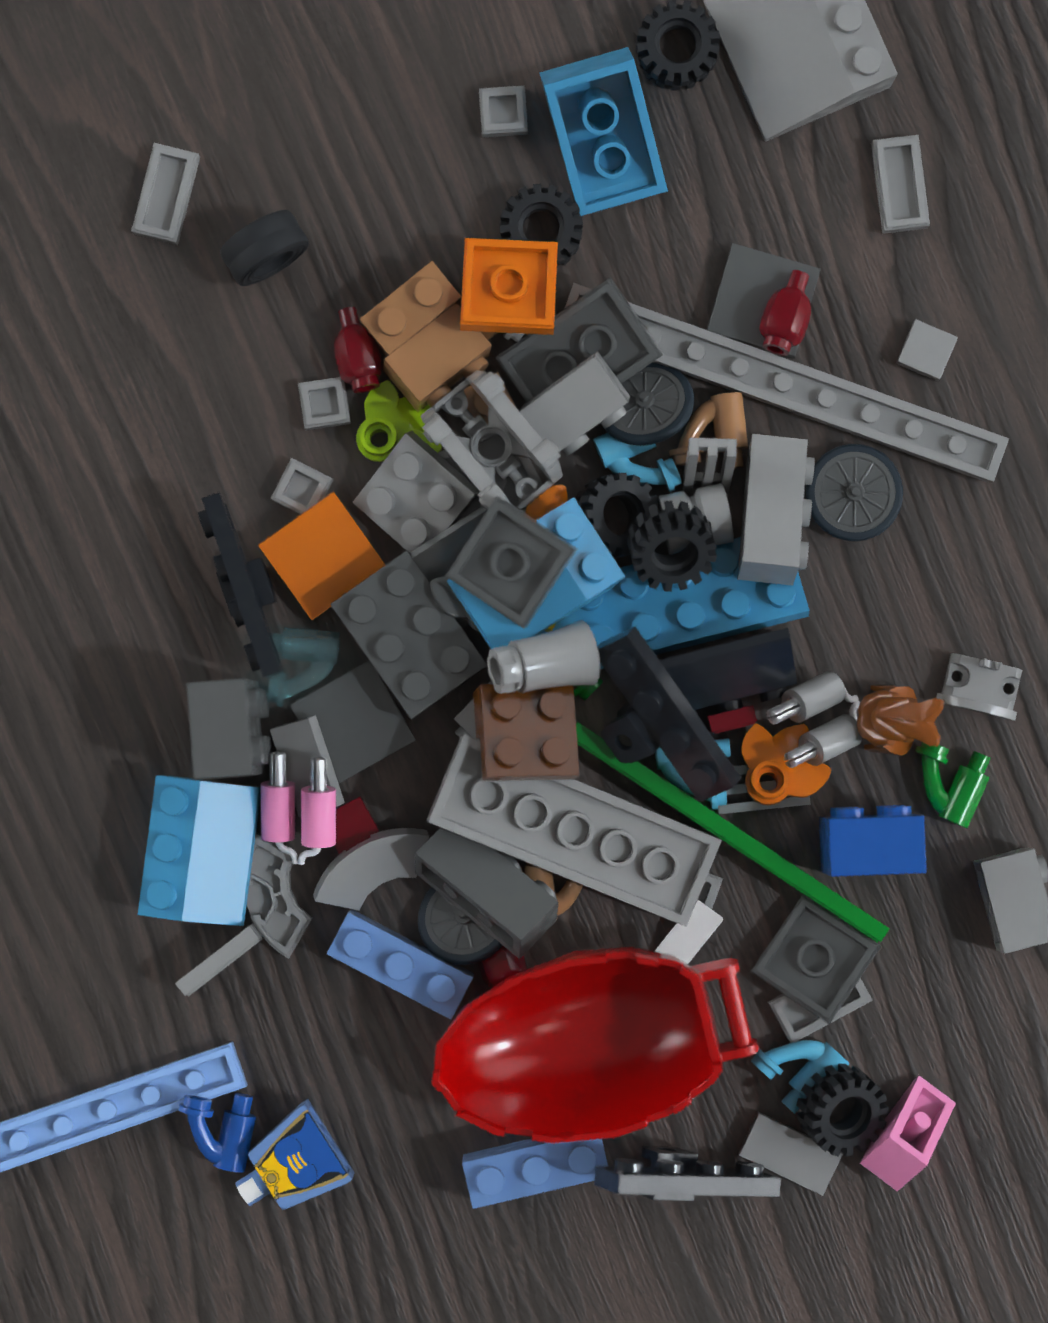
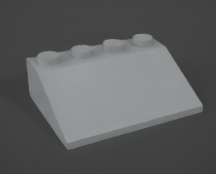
(801, 57)

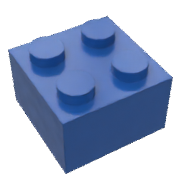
(872, 843)

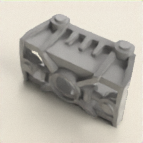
(503, 421)

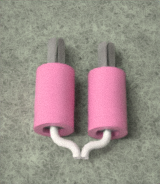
(317, 809)

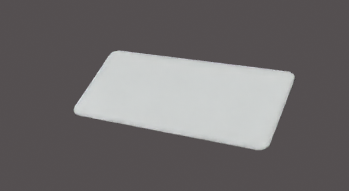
(687, 940)

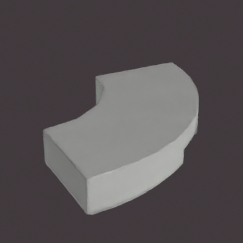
(369, 864)
(272, 900)

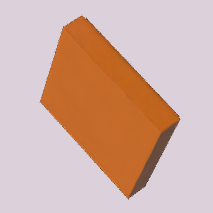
(509, 286)
(321, 555)

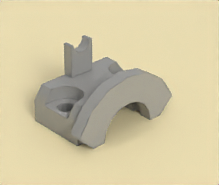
(981, 686)

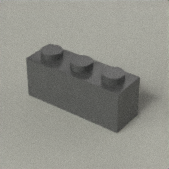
(488, 889)

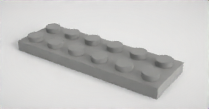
(578, 834)

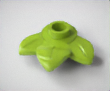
(391, 416)

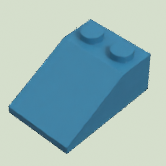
(604, 131)
(585, 578)

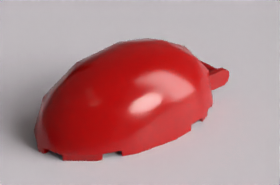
(590, 1045)

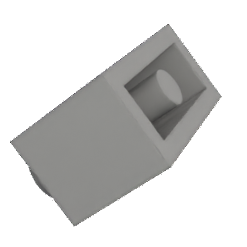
(577, 404)
(1015, 898)

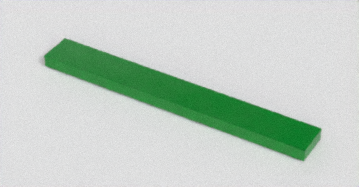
(734, 837)

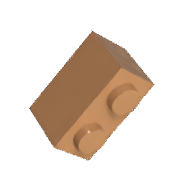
(410, 308)
(436, 359)

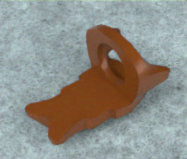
(894, 718)

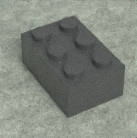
(408, 635)
(228, 728)

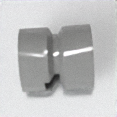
(713, 504)

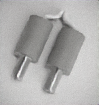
(809, 700)

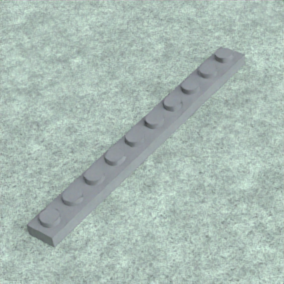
(821, 396)

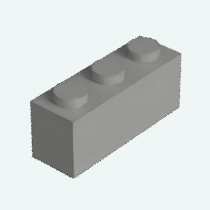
(775, 510)

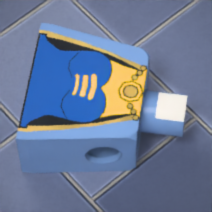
(295, 1161)

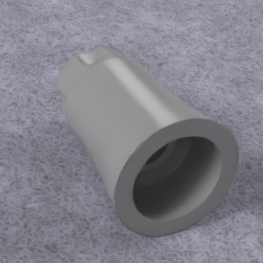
(546, 660)

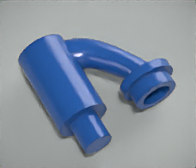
(235, 1135)

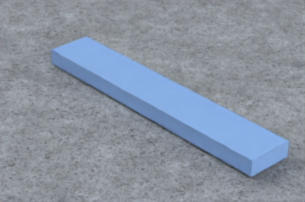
(118, 1105)

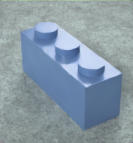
(400, 964)
(529, 1169)

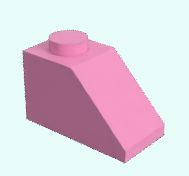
(909, 1134)

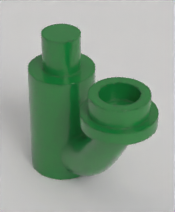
(965, 791)

